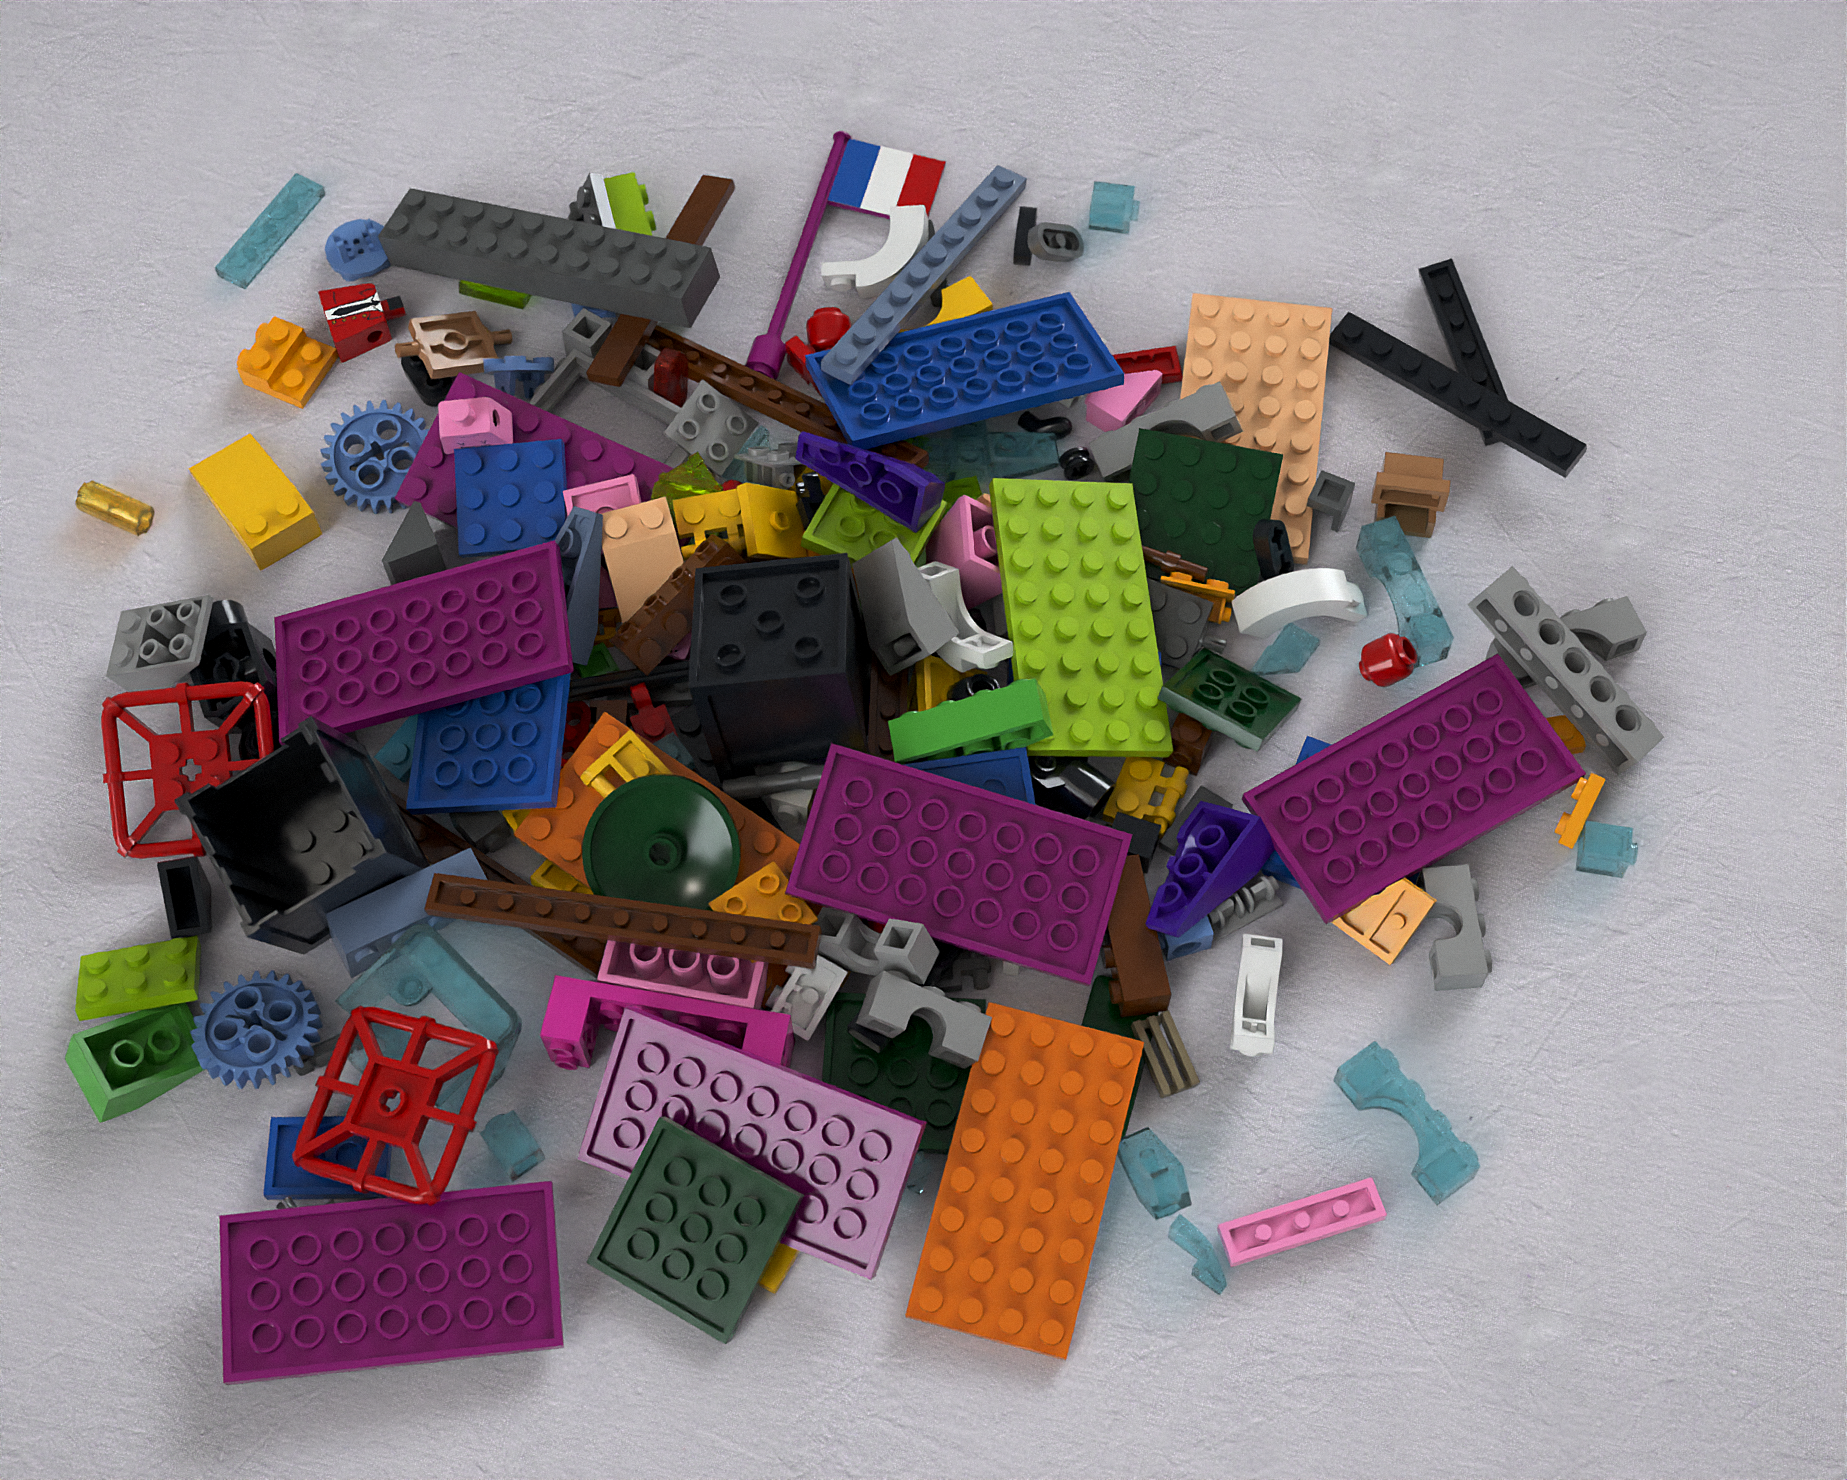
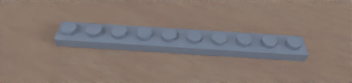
(922, 275)

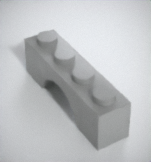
(1202, 415)
(1605, 629)

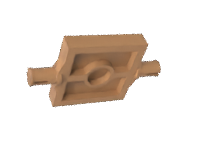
(452, 343)

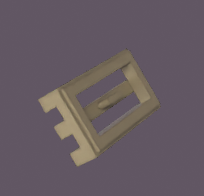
(1153, 1022)

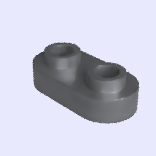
(1055, 242)

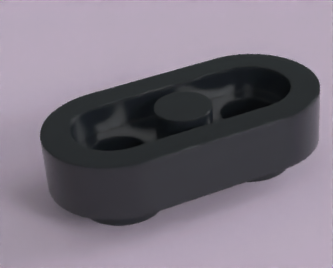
(421, 381)

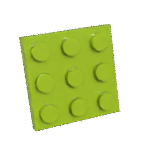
(858, 529)

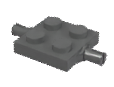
(1181, 624)

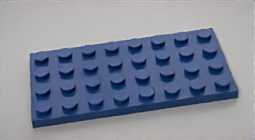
(970, 372)

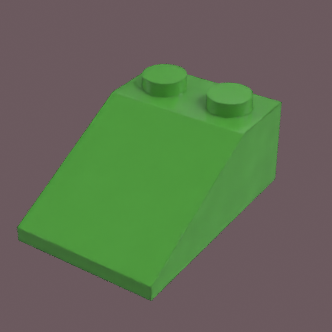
(133, 1059)

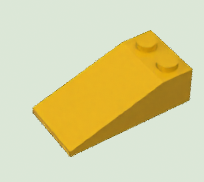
(257, 501)

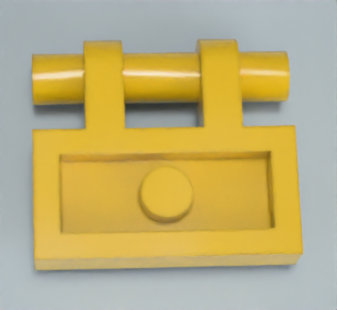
(709, 515)
(1136, 787)

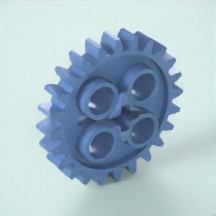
(366, 429)
(256, 1029)

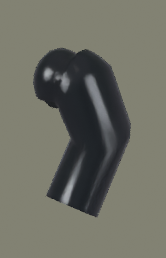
(1059, 425)

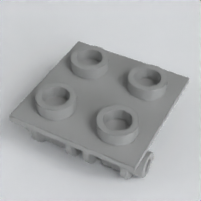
(711, 427)
(769, 466)
(1245, 905)

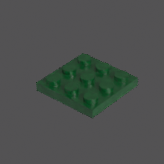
(1229, 699)

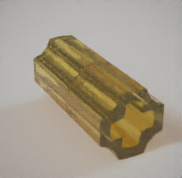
(115, 508)

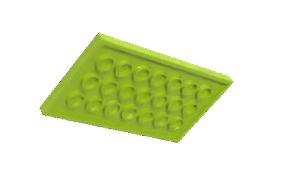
(1081, 614)

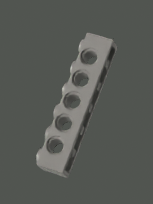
(1566, 671)

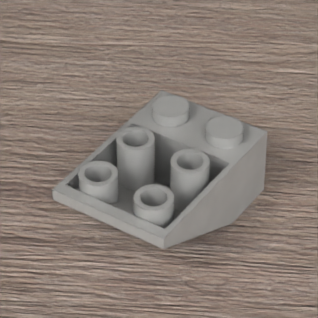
(899, 608)
(159, 643)

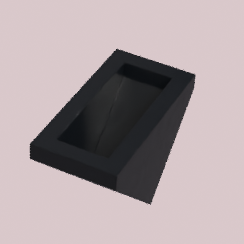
(185, 896)

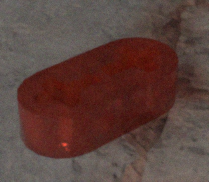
(671, 376)

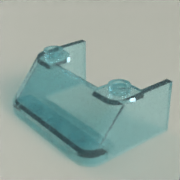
(426, 964)

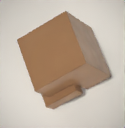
(1411, 491)

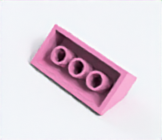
(684, 974)

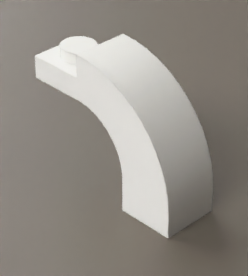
(873, 275)
(1296, 596)
(972, 645)
(1256, 995)

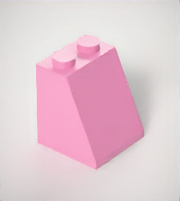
(968, 543)

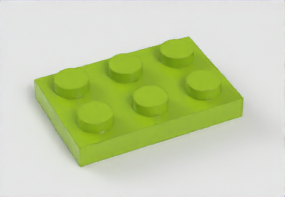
(138, 978)

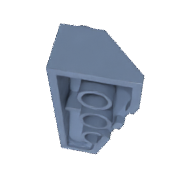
(581, 564)

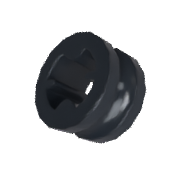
(1076, 463)

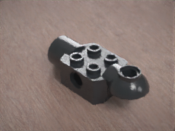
(235, 653)
(1056, 780)

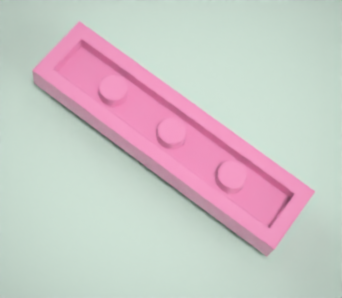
(1301, 1222)

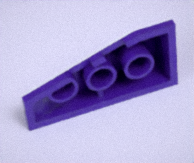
(881, 481)
(1213, 860)

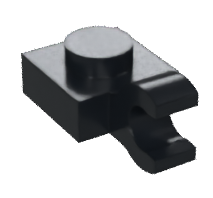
(810, 497)

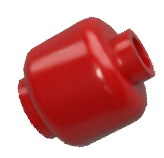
(826, 328)
(1387, 660)

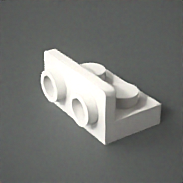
(807, 994)

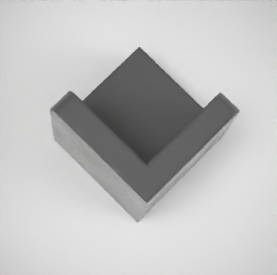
(1332, 496)

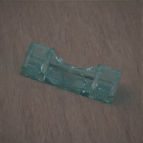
(1418, 615)
(1376, 1082)

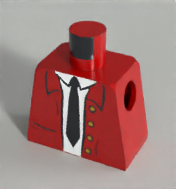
(359, 318)

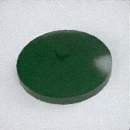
(662, 843)

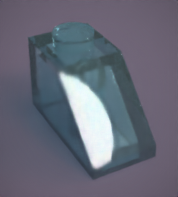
(1154, 1173)

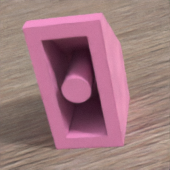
(1123, 403)

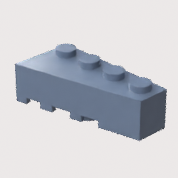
(375, 921)

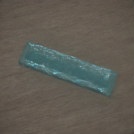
(270, 231)

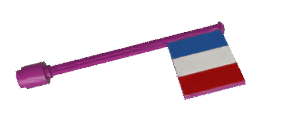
(856, 179)

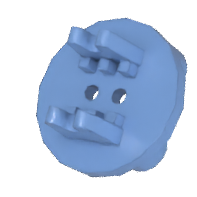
(346, 255)
(518, 368)

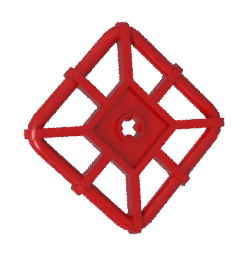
(170, 755)
(404, 1126)

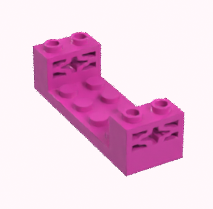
(580, 1007)

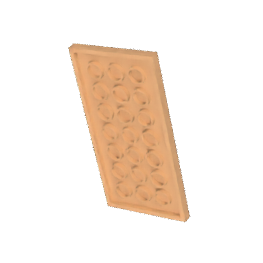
(1275, 377)

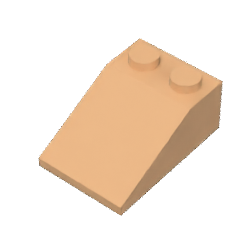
(639, 552)

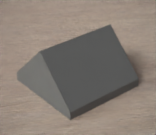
(413, 549)

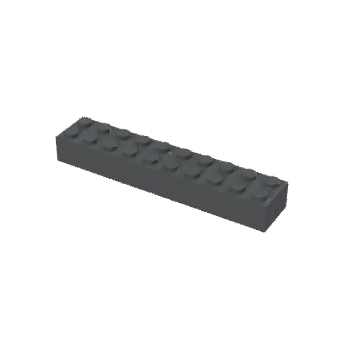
(551, 257)

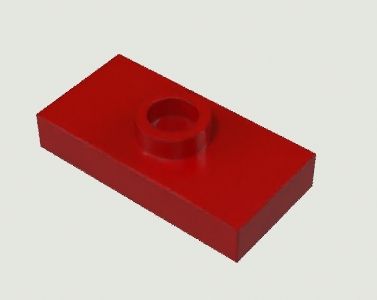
(1160, 359)

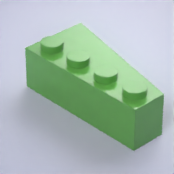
(973, 725)

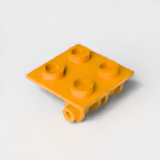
(1213, 591)
(764, 897)

